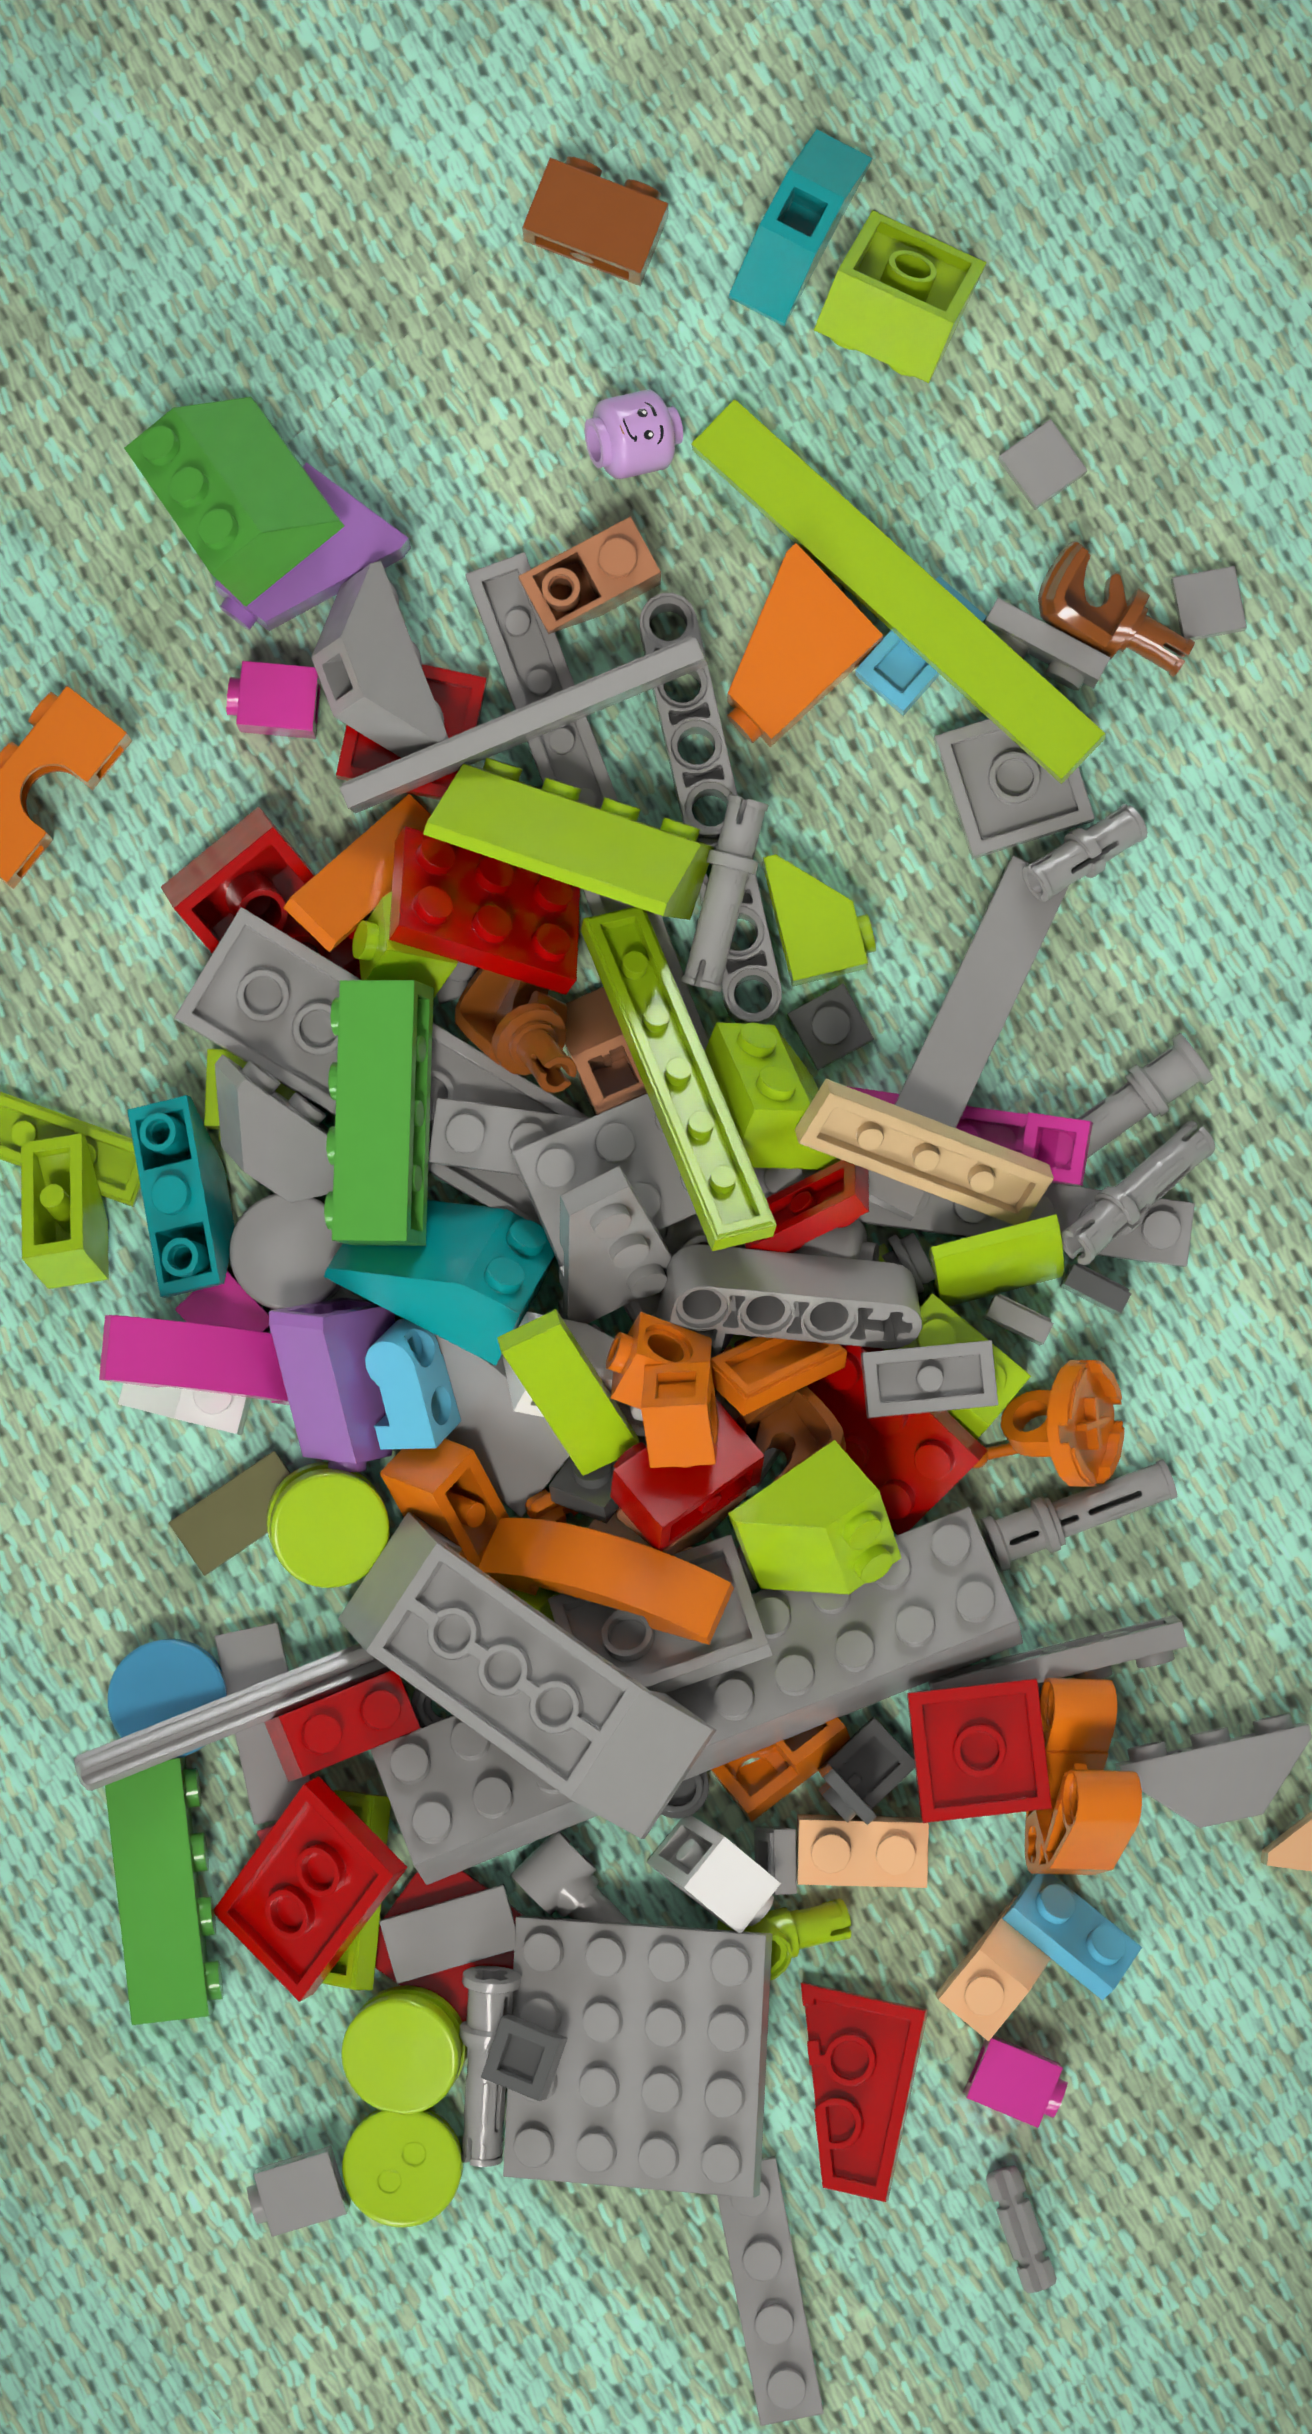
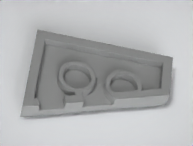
(608, 1249)

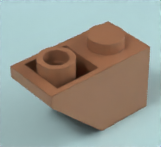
(592, 577)
(601, 1053)

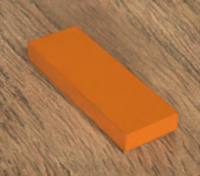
(356, 879)

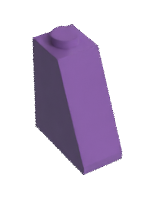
(319, 576)
(327, 1379)

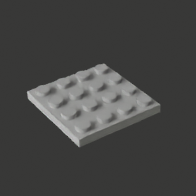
(657, 2056)

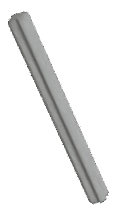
(226, 1716)

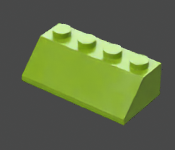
(572, 840)

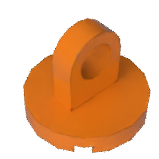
(1078, 1424)

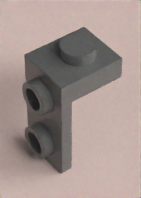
(864, 1772)

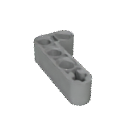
(790, 1297)

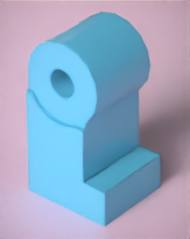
(412, 1387)

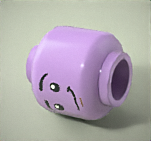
(633, 434)

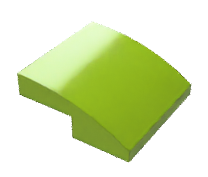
(998, 1261)

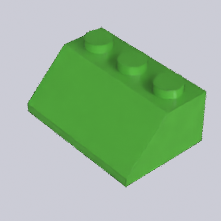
(234, 492)

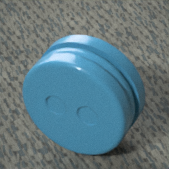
(162, 1683)

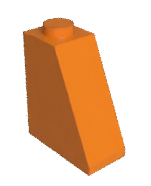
(798, 651)

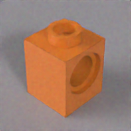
(650, 1343)
(680, 1414)

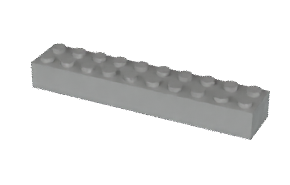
(831, 1656)

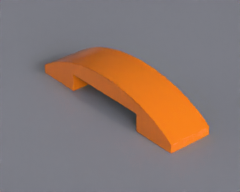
(609, 1572)

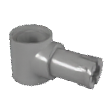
(565, 1882)

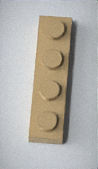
(923, 1153)

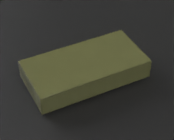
(230, 1515)

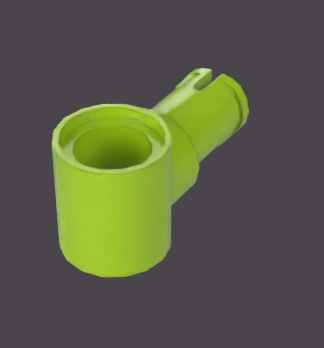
(800, 1930)

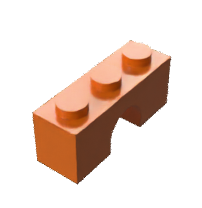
(65, 738)

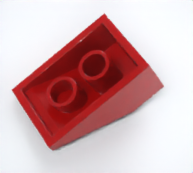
(249, 870)

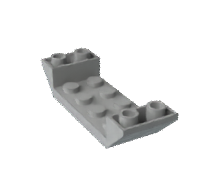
(523, 1680)

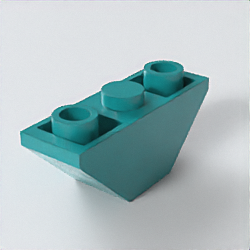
(798, 226)
(182, 1196)

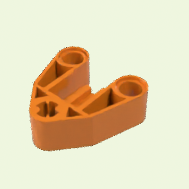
(1091, 1806)

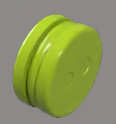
(327, 1525)
(403, 2050)
(402, 2167)

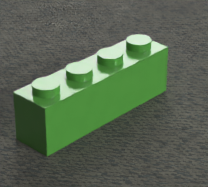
(380, 1113)
(160, 1894)

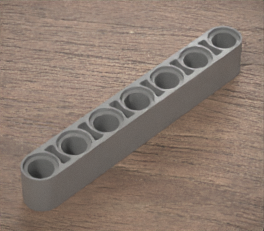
(716, 780)

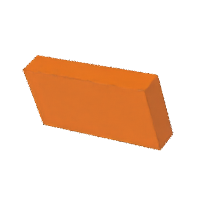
(771, 1369)

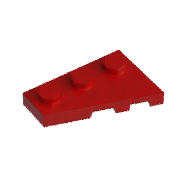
(862, 2082)

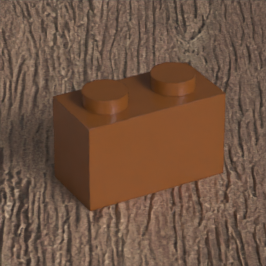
(596, 219)

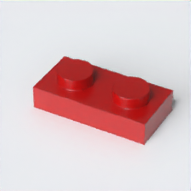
(816, 1206)

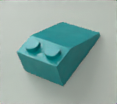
(464, 1284)

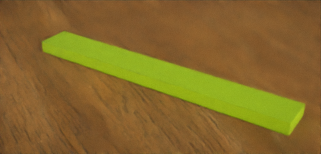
(898, 591)

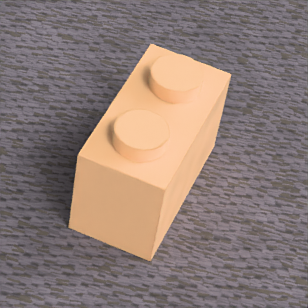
(859, 1854)

